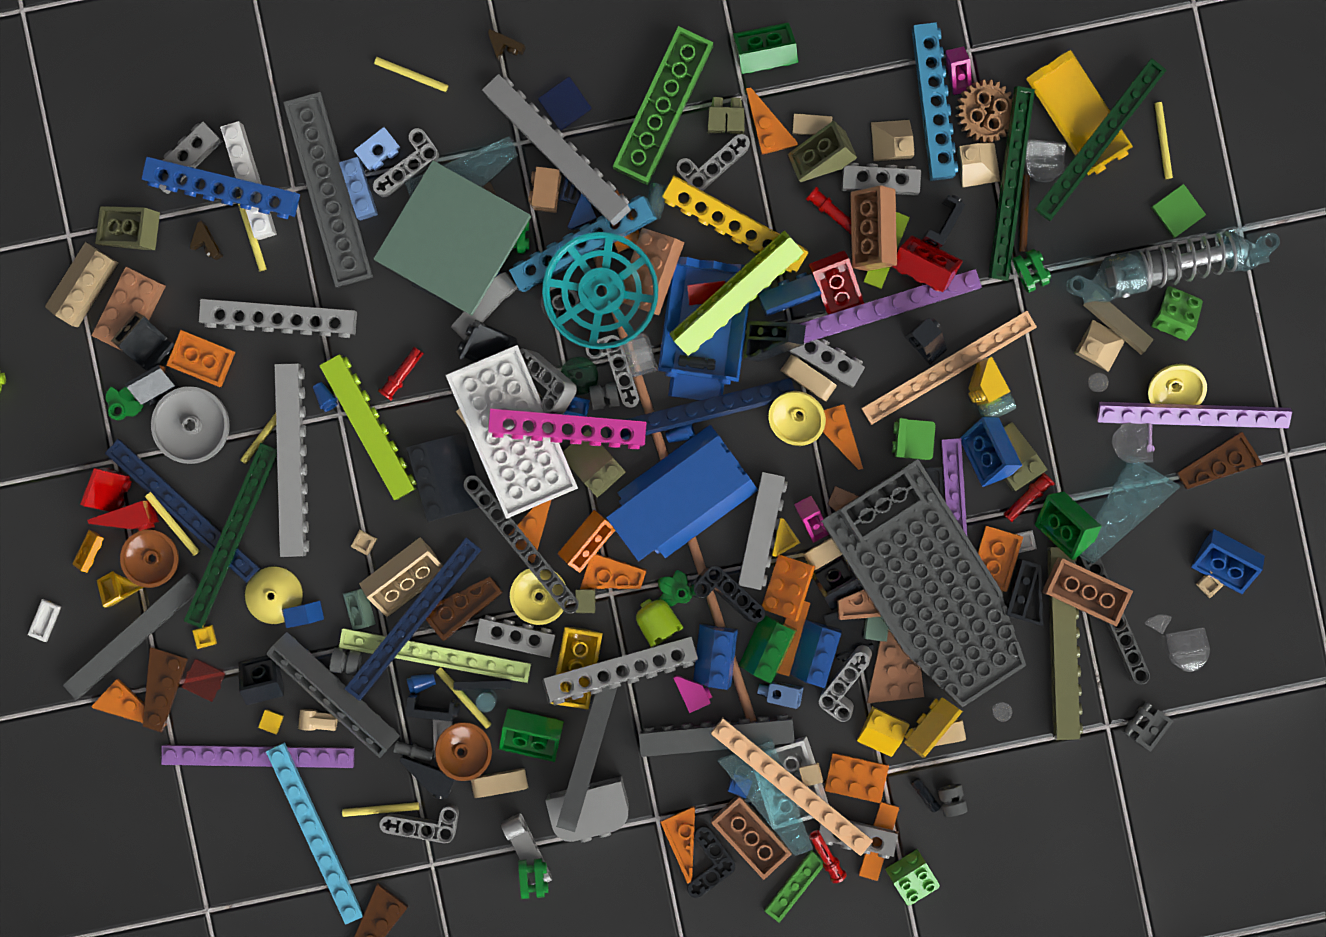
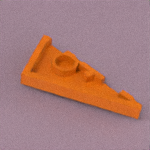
(769, 130)
(840, 434)
(533, 526)
(121, 702)
(680, 834)

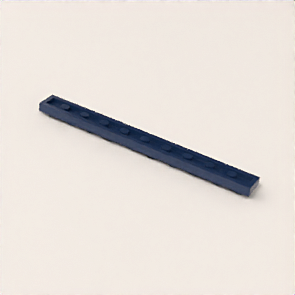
(710, 408)
(177, 505)
(412, 619)

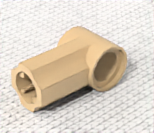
(311, 720)

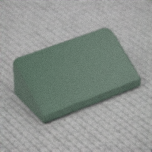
(359, 609)
(875, 629)

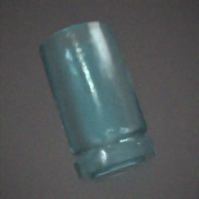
(655, 198)
(998, 407)
(486, 700)

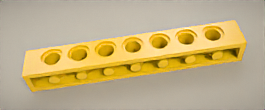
(696, 195)

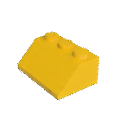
(932, 726)

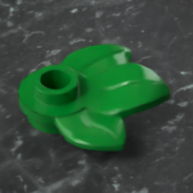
(124, 400)
(671, 588)

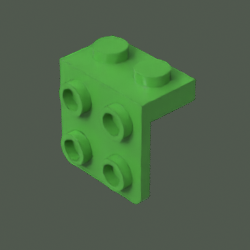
(1178, 313)
(913, 439)
(912, 877)

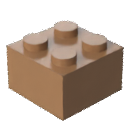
(545, 190)

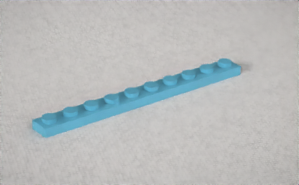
(314, 833)

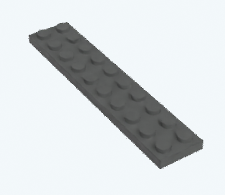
(328, 189)

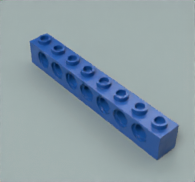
(155, 168)

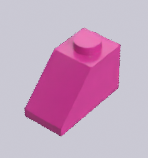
(958, 69)
(811, 518)
(693, 693)

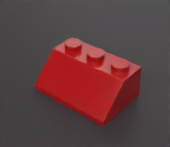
(927, 263)

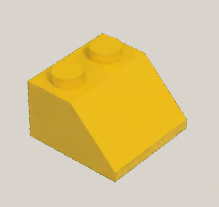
(883, 731)

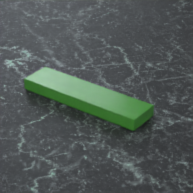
(794, 886)

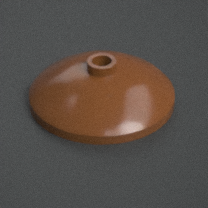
(136, 558)
(475, 747)

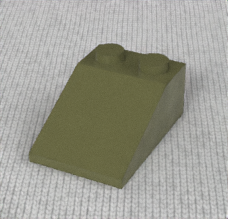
(822, 153)
(127, 227)
(1031, 463)
(593, 465)

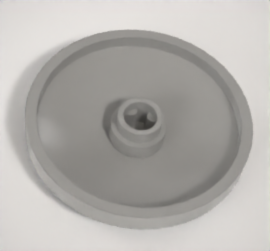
(190, 425)

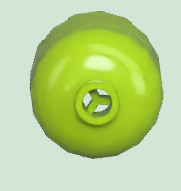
(657, 621)

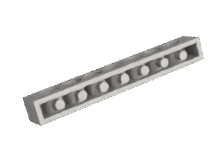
(209, 311)
(684, 647)

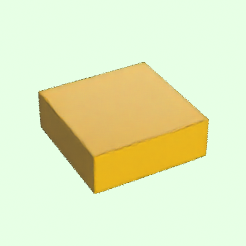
(204, 637)
(271, 721)

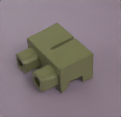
(718, 114)

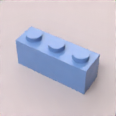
(358, 188)

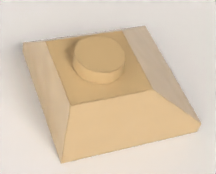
(892, 140)
(978, 164)
(1099, 346)

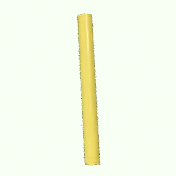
(411, 74)
(1163, 140)
(253, 241)
(260, 439)
(172, 524)
(464, 698)
(380, 809)

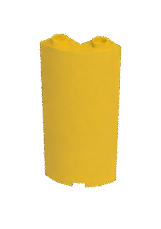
(1075, 106)

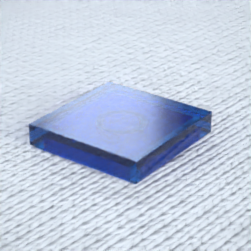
(564, 103)

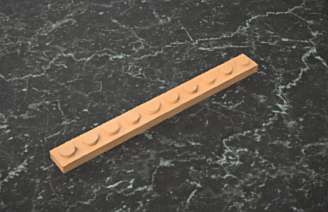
(948, 367)
(791, 786)

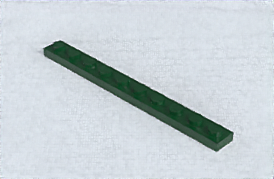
(1100, 139)
(1011, 183)
(231, 536)

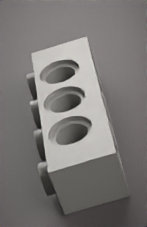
(210, 141)
(910, 173)
(814, 358)
(485, 635)
(888, 838)

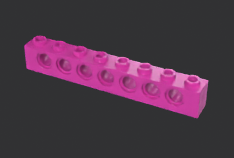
(636, 428)

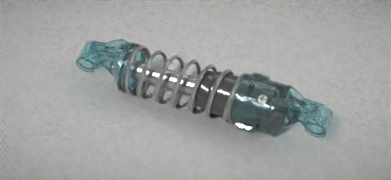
(1138, 270)

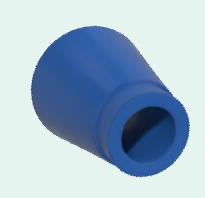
(325, 398)
(680, 433)
(420, 682)

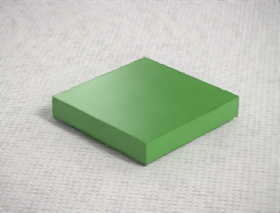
(1178, 211)

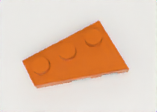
(611, 573)

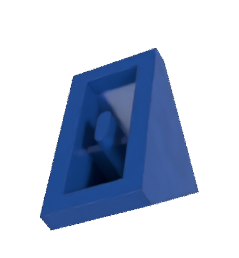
(582, 214)
(578, 407)
(303, 614)

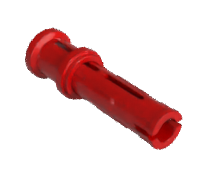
(824, 204)
(395, 382)
(1035, 490)
(830, 863)

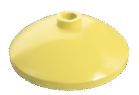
(1189, 390)
(791, 426)
(286, 593)
(527, 606)

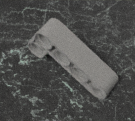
(716, 160)
(403, 166)
(499, 290)
(617, 372)
(560, 388)
(847, 679)
(418, 823)
(523, 842)

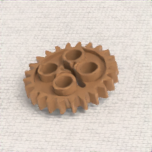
(971, 104)

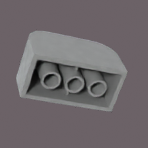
(602, 811)

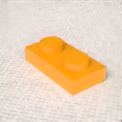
(87, 551)

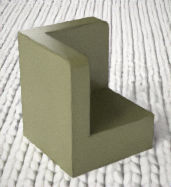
(586, 600)

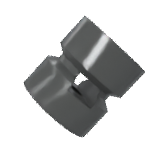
(604, 396)
(345, 661)
(954, 806)

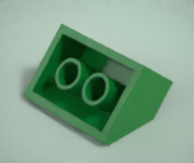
(765, 48)
(1067, 524)
(767, 648)
(531, 735)

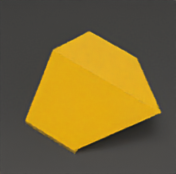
(784, 539)
(115, 588)

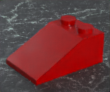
(836, 283)
(106, 489)
(135, 516)

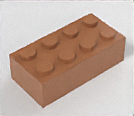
(873, 228)
(664, 254)
(131, 294)
(1087, 591)
(751, 836)

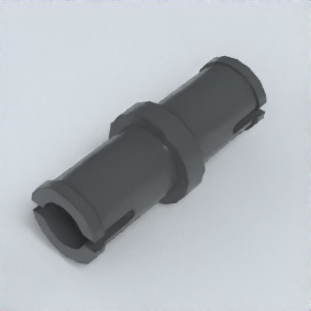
(413, 751)

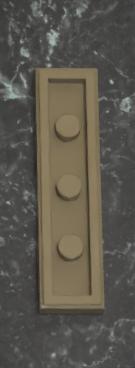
(1120, 325)

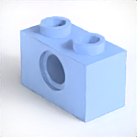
(366, 150)

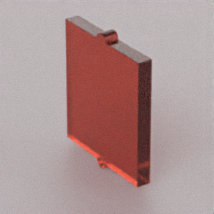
(203, 680)

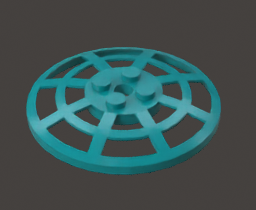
(588, 290)

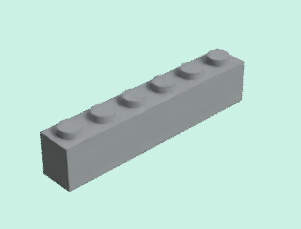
(761, 530)

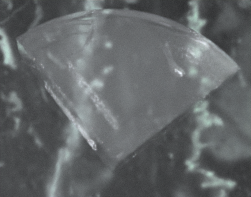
(1158, 622)

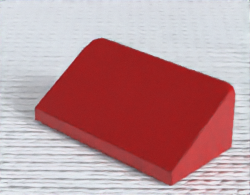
(701, 292)

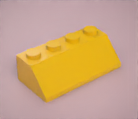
(987, 382)

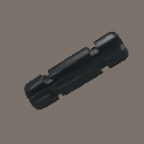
(696, 362)
(925, 795)

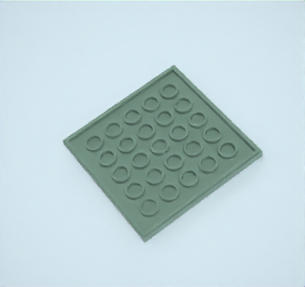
(452, 237)

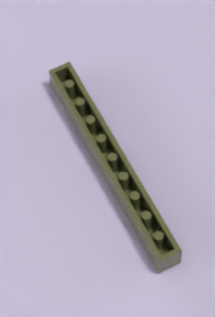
(1064, 662)

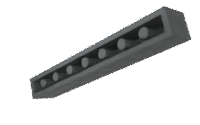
(332, 695)
(699, 738)

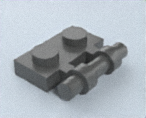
(1153, 729)

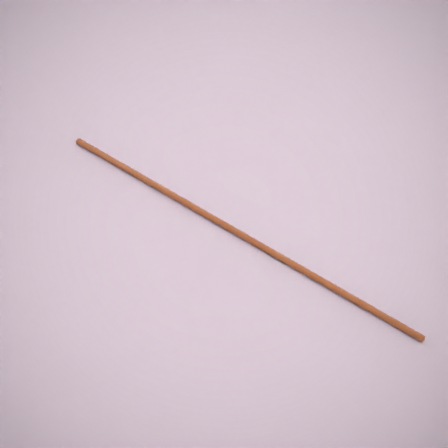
(693, 544)

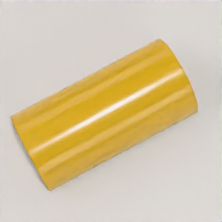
(578, 650)

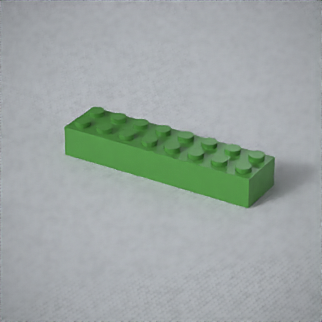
(663, 105)

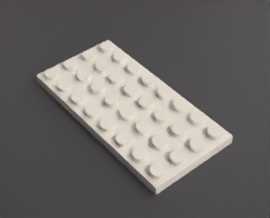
(519, 470)

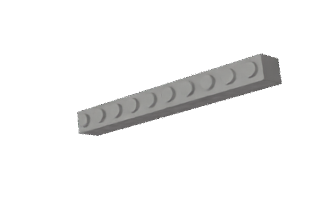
(556, 150)
(291, 460)

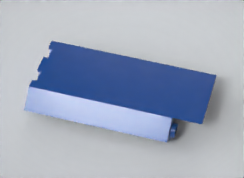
(724, 346)
(680, 496)

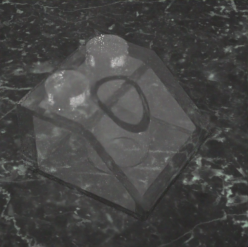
(639, 356)

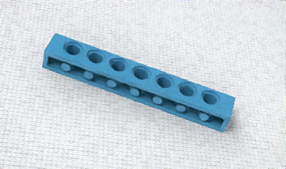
(931, 33)
(521, 269)

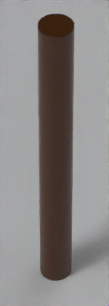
(1024, 213)

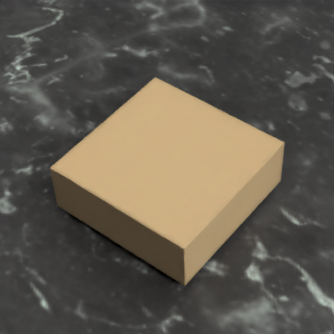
(363, 542)
(1209, 585)
(811, 774)

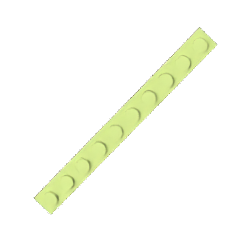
(440, 656)

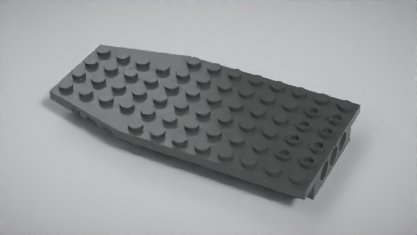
(928, 583)

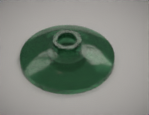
(587, 368)

